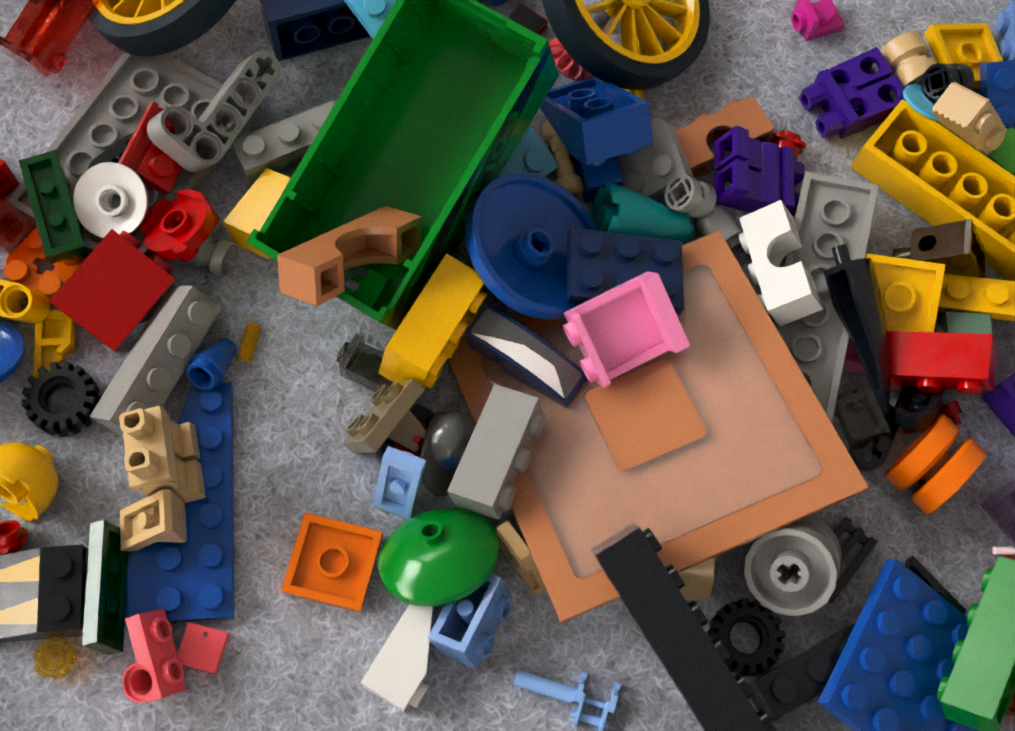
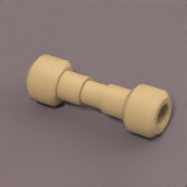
(565, 172)

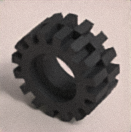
(46, 384)
(763, 622)

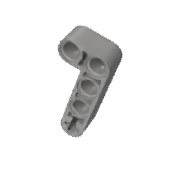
(224, 106)

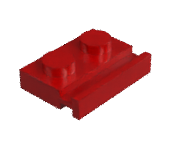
(147, 159)

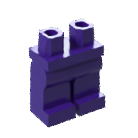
(853, 95)
(758, 173)

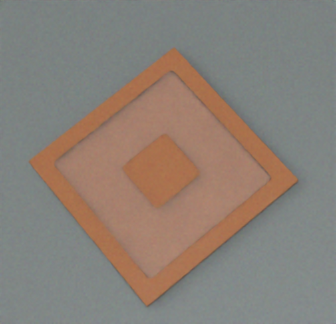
(688, 444)

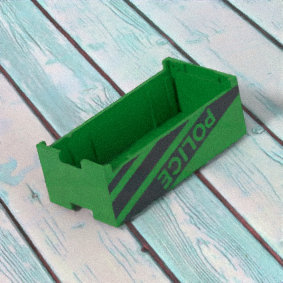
(418, 133)

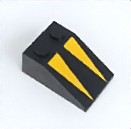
(42, 593)

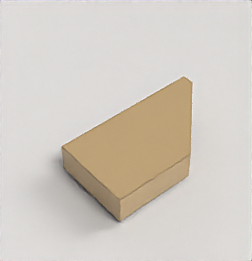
(520, 557)

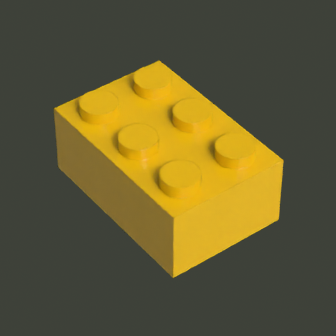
(434, 324)

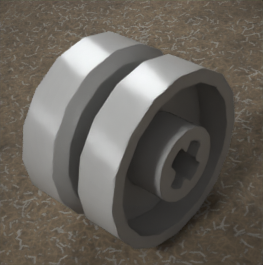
(798, 586)

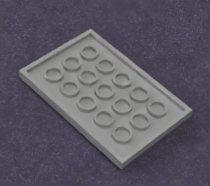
(115, 112)

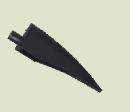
(860, 308)

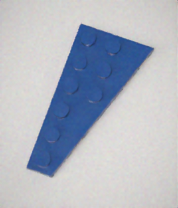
(195, 576)

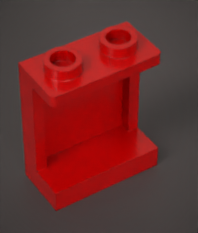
(113, 288)

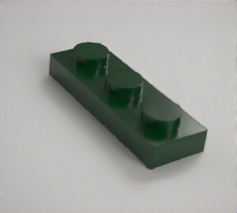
(53, 206)
(105, 590)

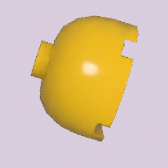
(27, 475)

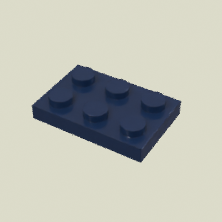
(608, 259)

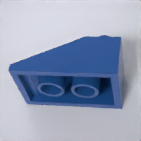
(598, 120)

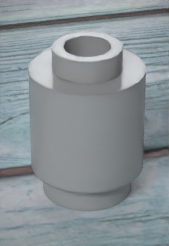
(720, 220)

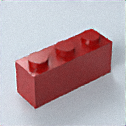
(942, 361)

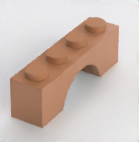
(317, 267)

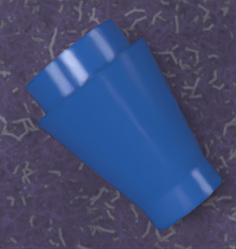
(210, 366)

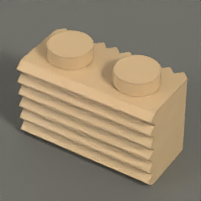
(970, 118)

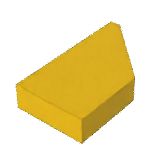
(53, 340)

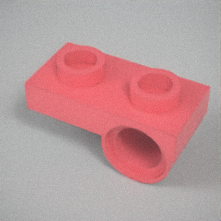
(155, 659)

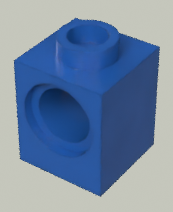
(596, 176)

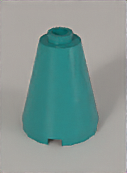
(632, 213)

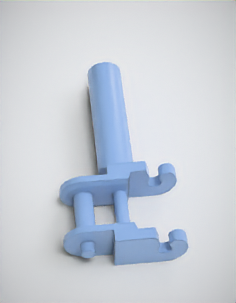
(570, 694)

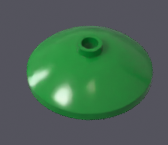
(439, 556)

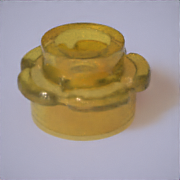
(59, 668)

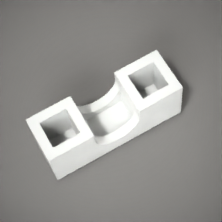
(768, 238)

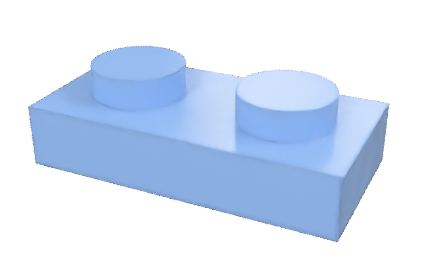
(399, 482)

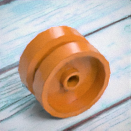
(941, 471)

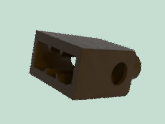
(950, 244)

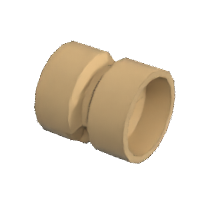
(908, 57)

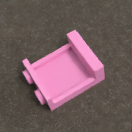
(624, 328)

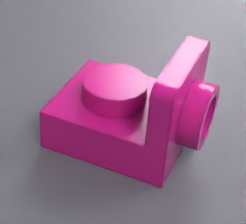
(816, 18)

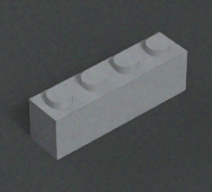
(157, 355)

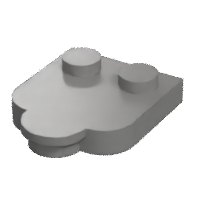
(656, 164)

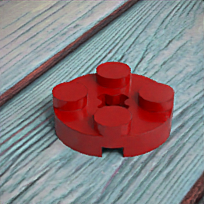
(194, 221)

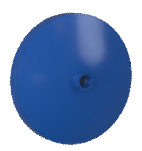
(520, 242)

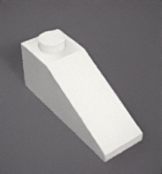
(403, 661)

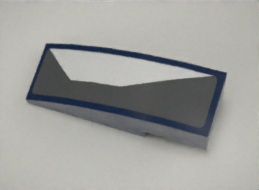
(525, 355)

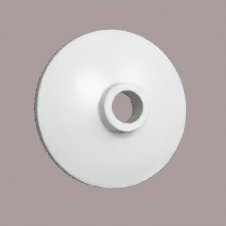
(95, 194)

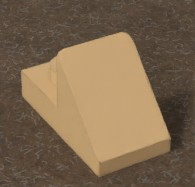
(153, 520)

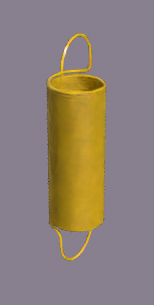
(249, 342)

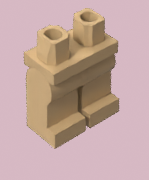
(161, 454)

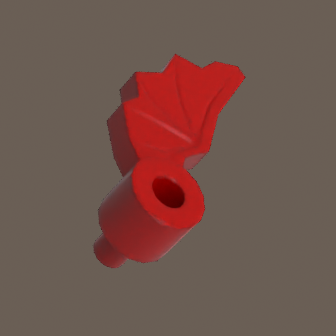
(951, 410)

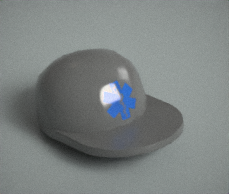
(444, 447)

